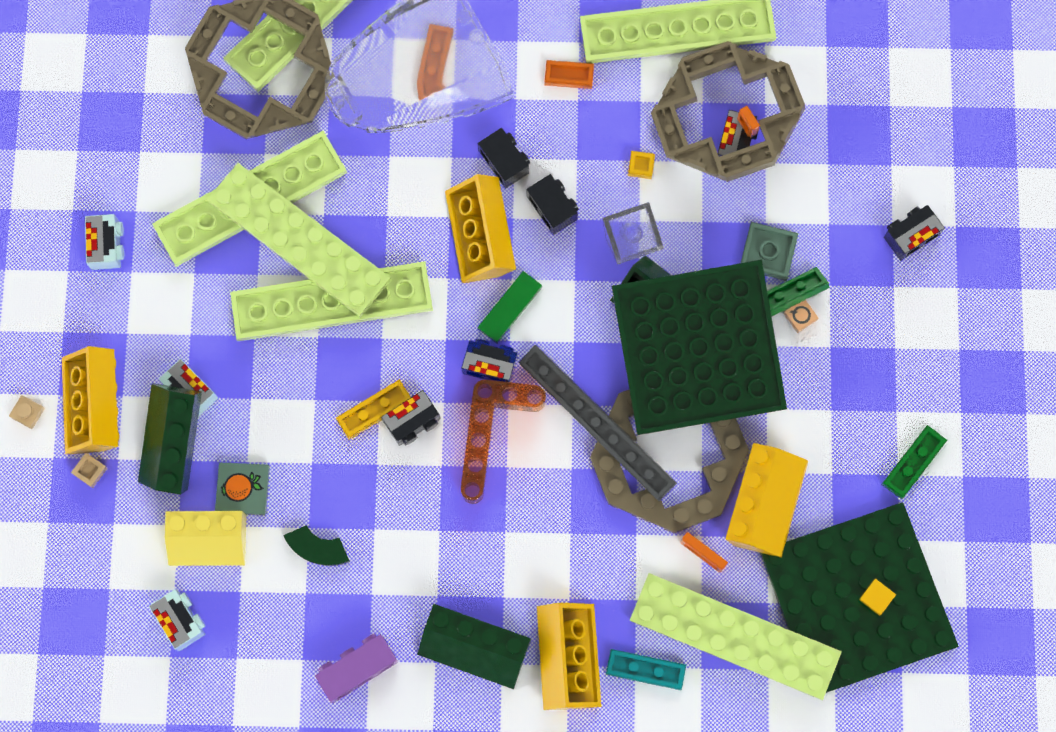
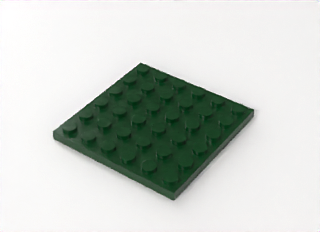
(699, 347)
(831, 569)

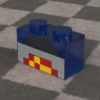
(489, 361)

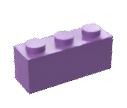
(355, 667)

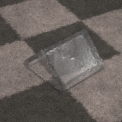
(632, 233)

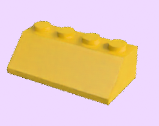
(480, 229)
(90, 400)
(766, 500)
(568, 656)

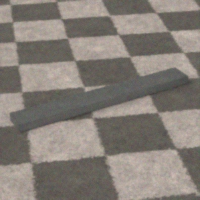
(598, 423)

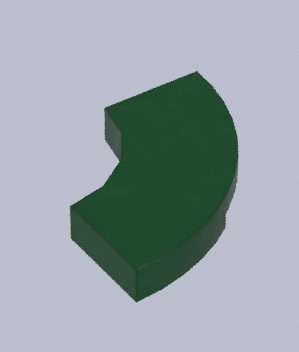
(315, 549)

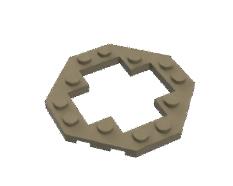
(209, 77)
(703, 154)
(643, 505)

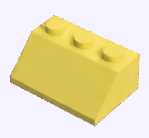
(205, 538)

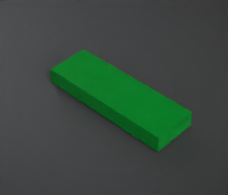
(796, 290)
(509, 307)
(914, 462)

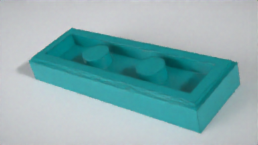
(646, 669)

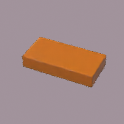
(569, 74)
(703, 552)

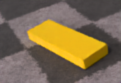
(372, 409)

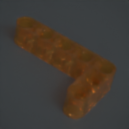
(484, 429)

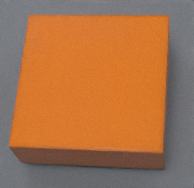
(748, 121)

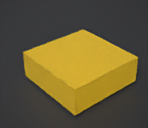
(641, 165)
(877, 597)

